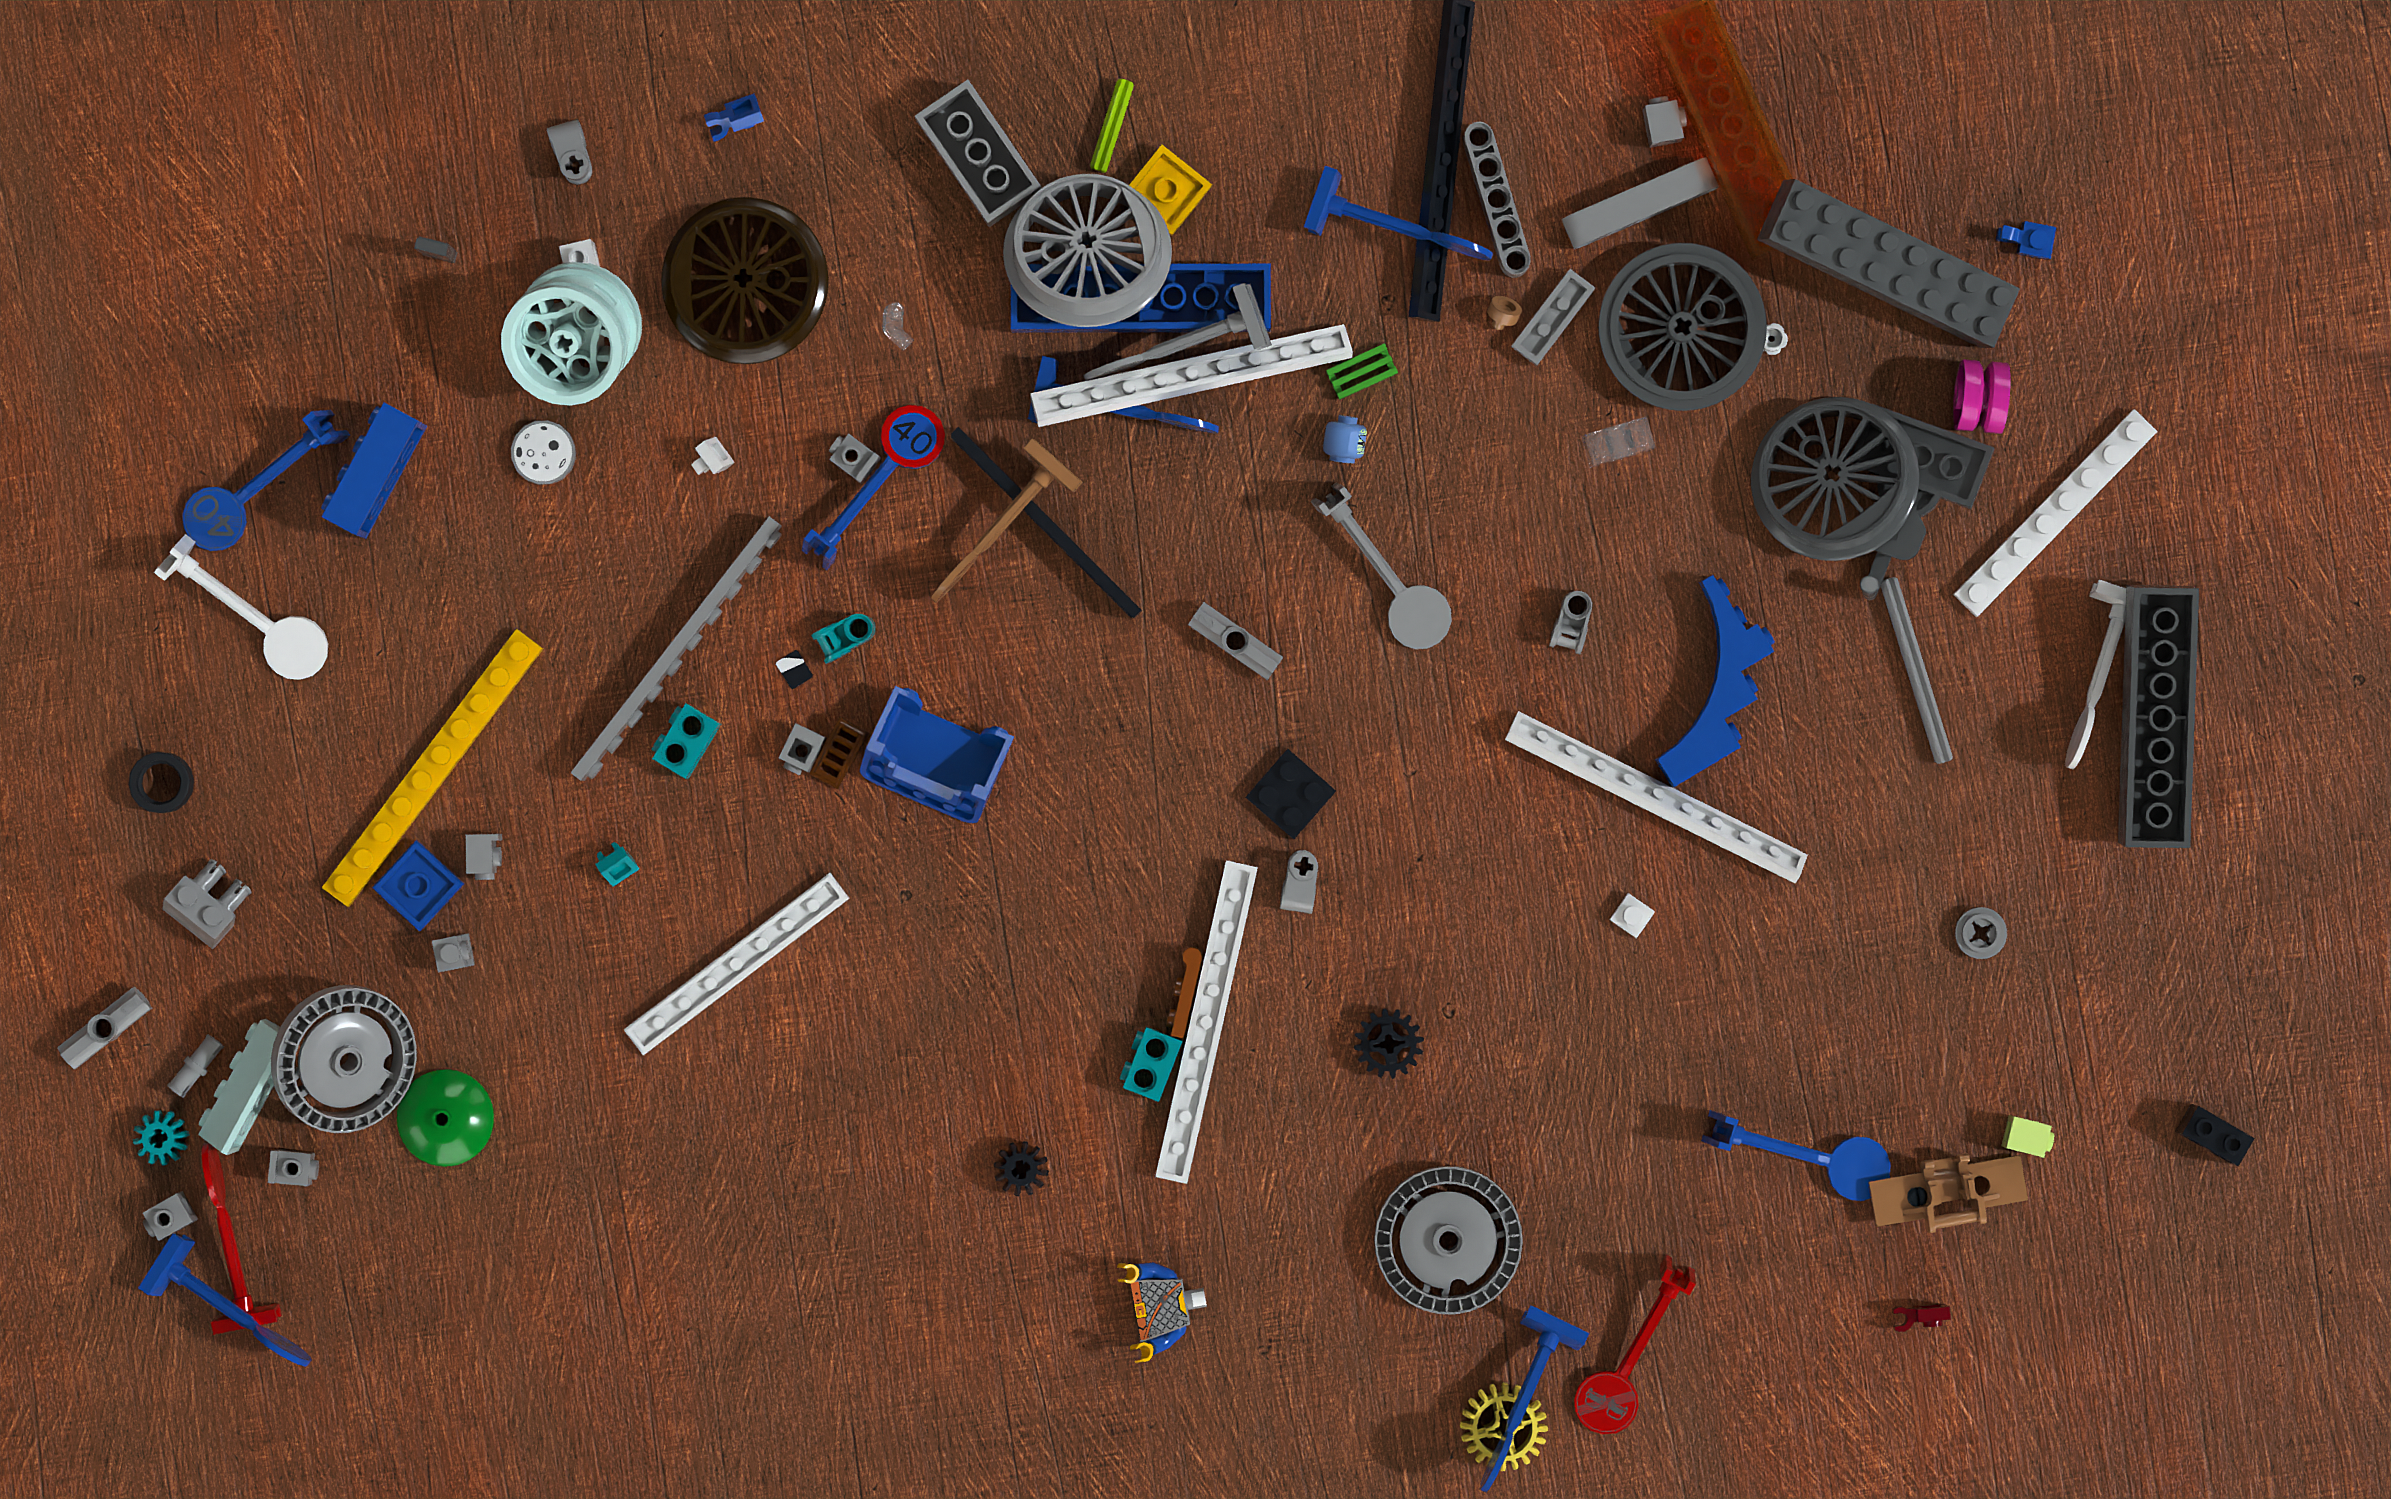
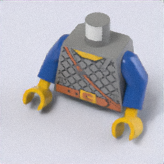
(1159, 1306)

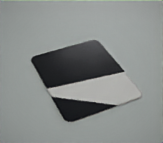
(794, 669)

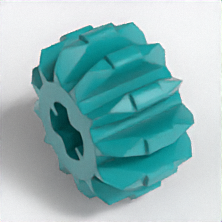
(153, 1128)

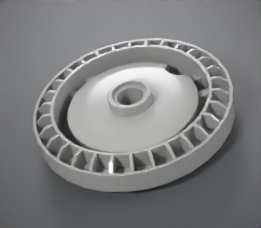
(321, 1056)
(1474, 1244)

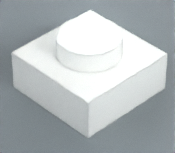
(1632, 915)

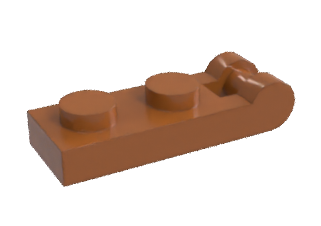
(1184, 990)

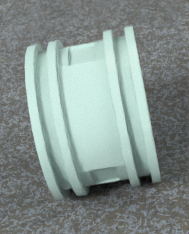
(548, 360)

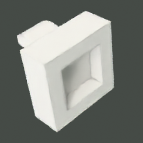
(712, 458)

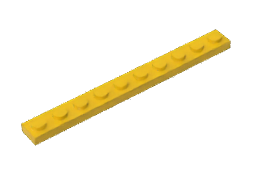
(432, 768)

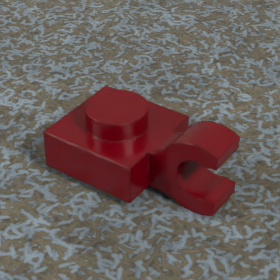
(1928, 1314)

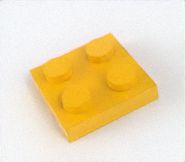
(1171, 187)

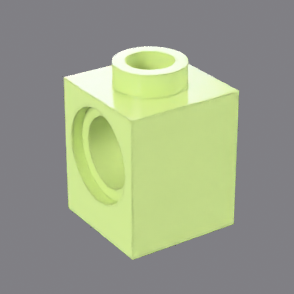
(2028, 1136)

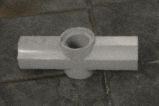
(1253, 653)
(88, 1039)

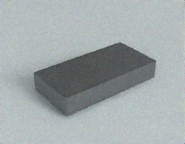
(435, 249)

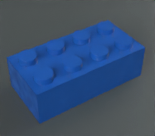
(373, 471)

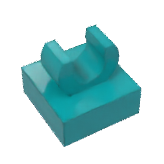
(616, 865)

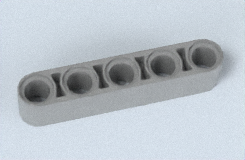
(1500, 184)
(1640, 203)

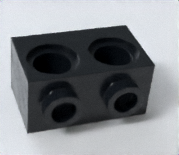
(2214, 1134)

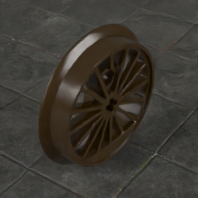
(678, 278)

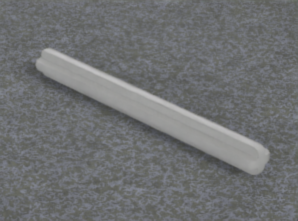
(1916, 670)

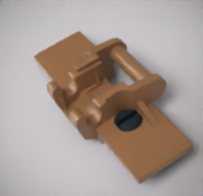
(1944, 1180)

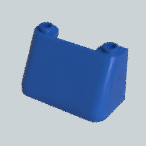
(934, 758)

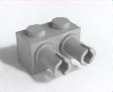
(199, 911)

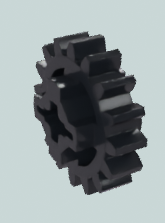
(1390, 1057)

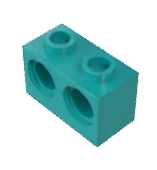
(693, 745)
(1158, 1066)

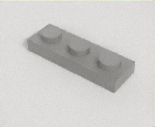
(1553, 317)

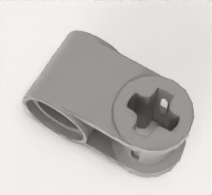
(570, 146)
(1571, 624)
(1299, 889)

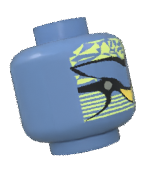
(1344, 439)

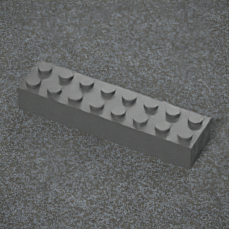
(1888, 263)
(2158, 716)

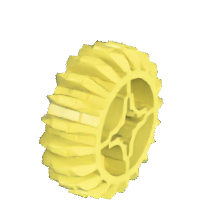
(1489, 1429)

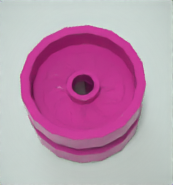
(1981, 396)

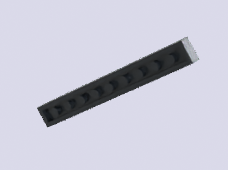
(1442, 157)

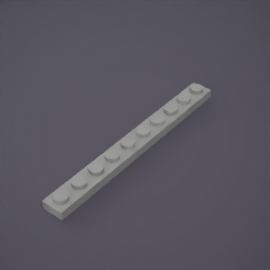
(686, 639)

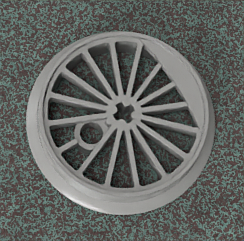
(1102, 242)

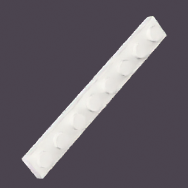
(2055, 513)

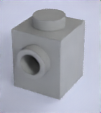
(1664, 121)
(169, 1216)

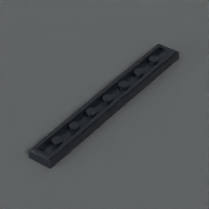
(1046, 524)

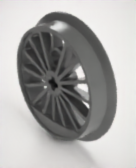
(1626, 363)
(1873, 525)

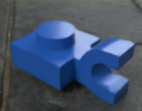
(738, 114)
(2032, 240)

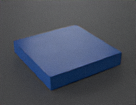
(418, 885)

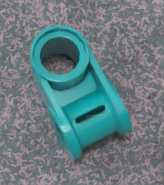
(842, 637)

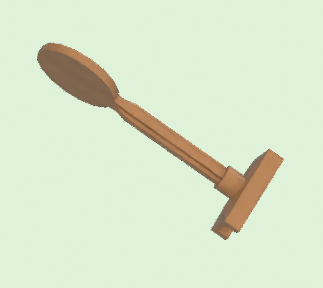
(1048, 470)

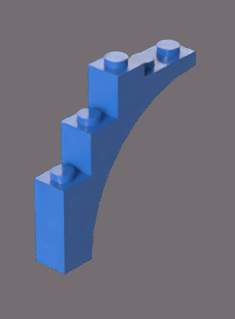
(1731, 691)

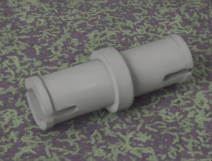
(195, 1066)

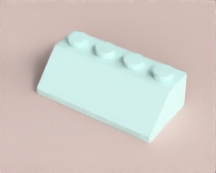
(244, 1092)

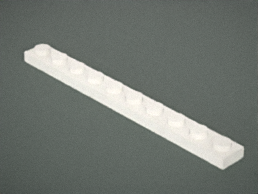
(1190, 375)
(1656, 797)
(1206, 1022)

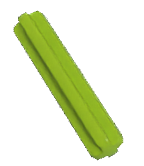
(1111, 125)

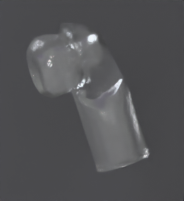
(892, 325)

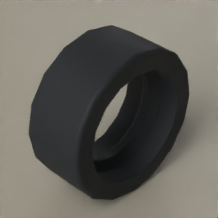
(136, 780)

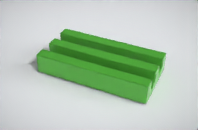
(1386, 360)

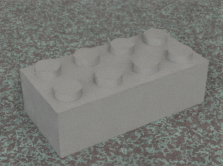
(978, 153)

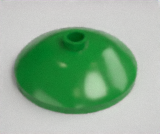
(468, 1114)

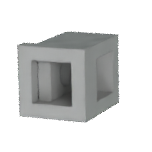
(862, 466)
(801, 736)
(483, 855)
(453, 953)
(278, 1167)

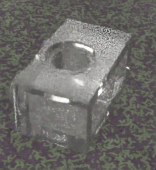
(1618, 442)

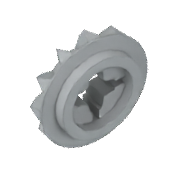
(1995, 935)

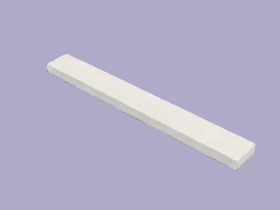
(736, 964)

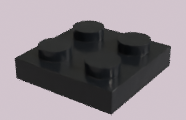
(1290, 794)

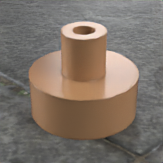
(1503, 312)

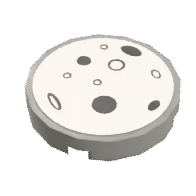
(543, 452)

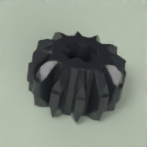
(1011, 1164)

